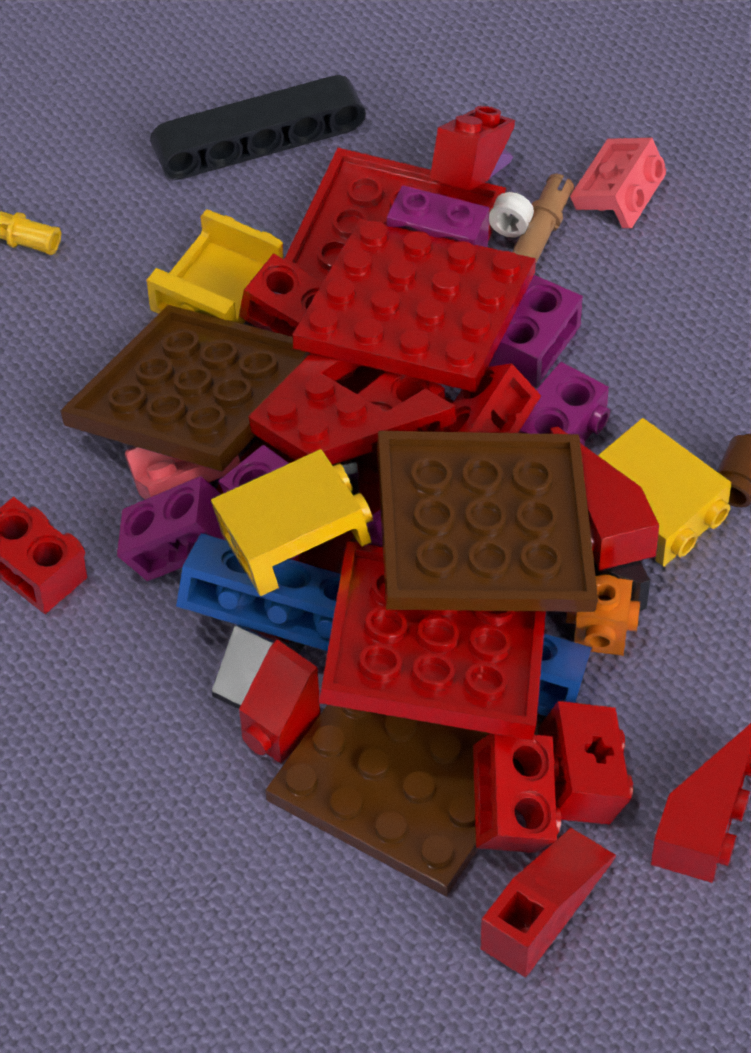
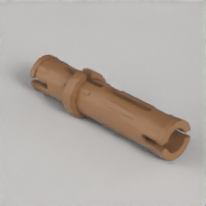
(546, 217)

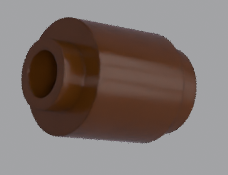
(737, 469)

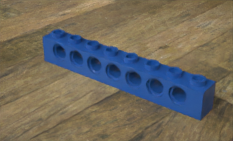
(305, 608)

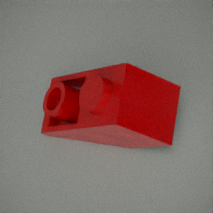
(470, 147)

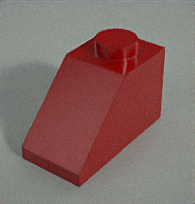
(280, 703)

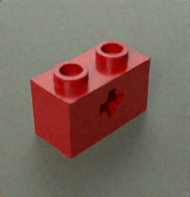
(591, 762)

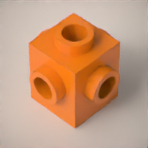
(614, 616)

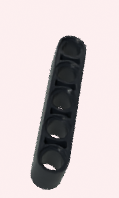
(257, 127)

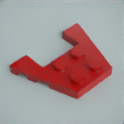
(318, 413)

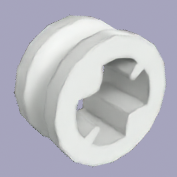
(503, 222)

